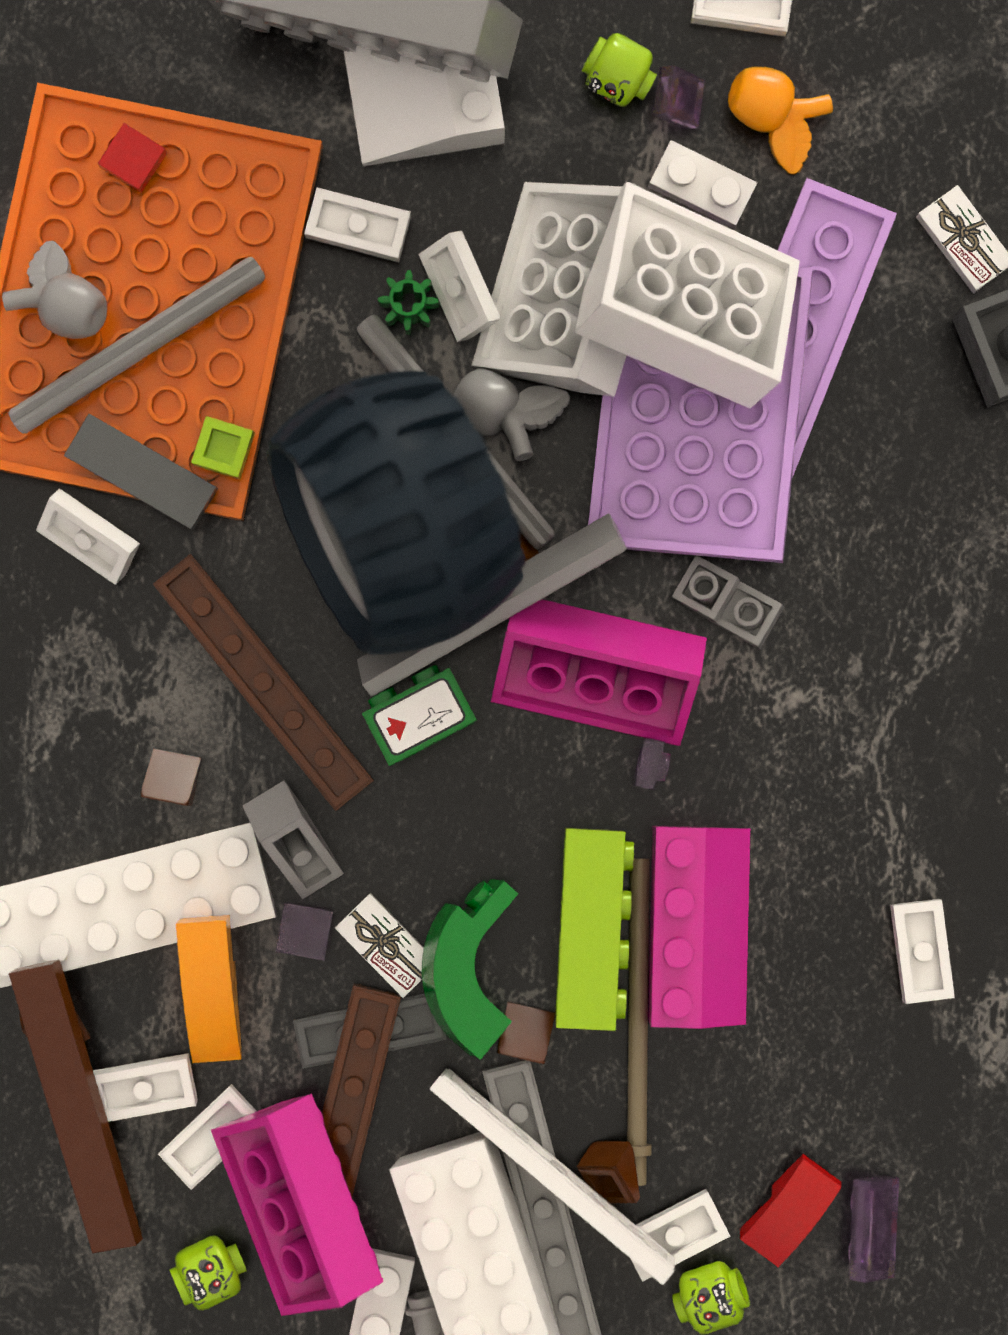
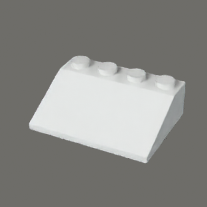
(419, 111)
(542, 290)
(690, 297)

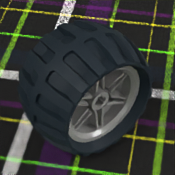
(397, 511)

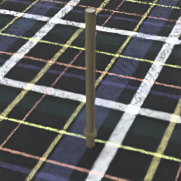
(638, 1017)

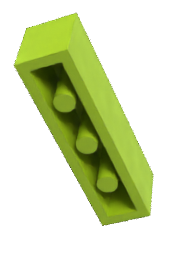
(591, 929)

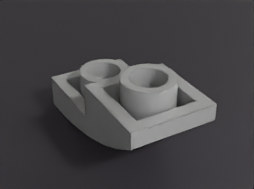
(728, 602)

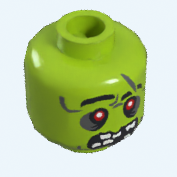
(619, 69)
(208, 1272)
(711, 1297)

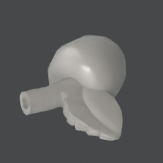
(64, 300)
(497, 405)

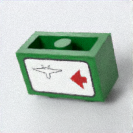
(419, 715)

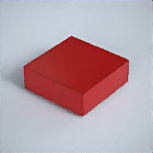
(132, 158)

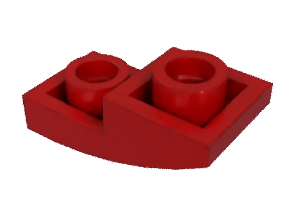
(792, 1211)

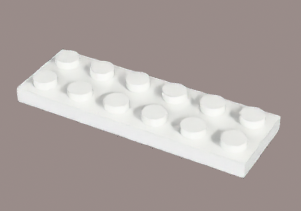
(132, 901)

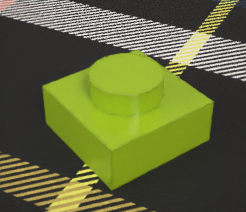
(223, 447)

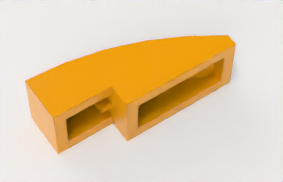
(209, 988)

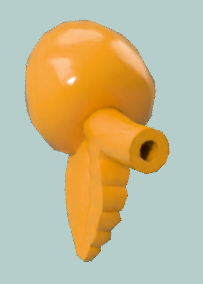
(766, 103)

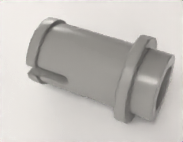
(423, 1314)

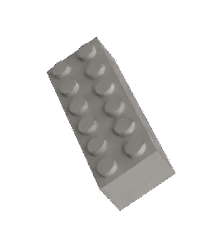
(437, 33)

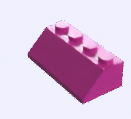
(600, 670)
(698, 927)
(297, 1206)

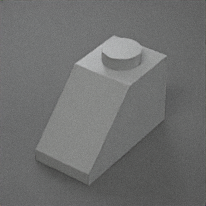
(292, 839)

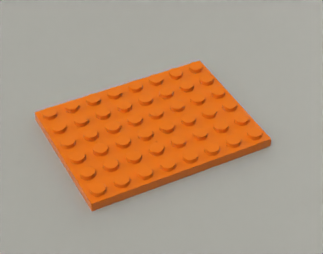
(209, 205)

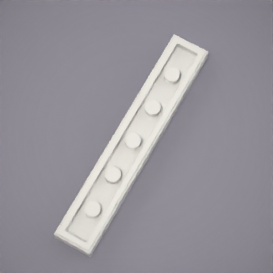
(554, 1175)

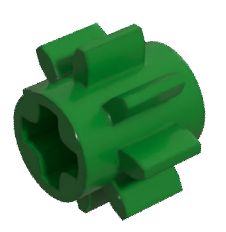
(397, 295)

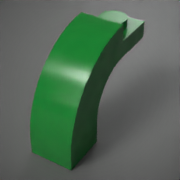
(450, 969)

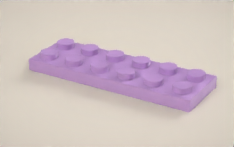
(842, 245)

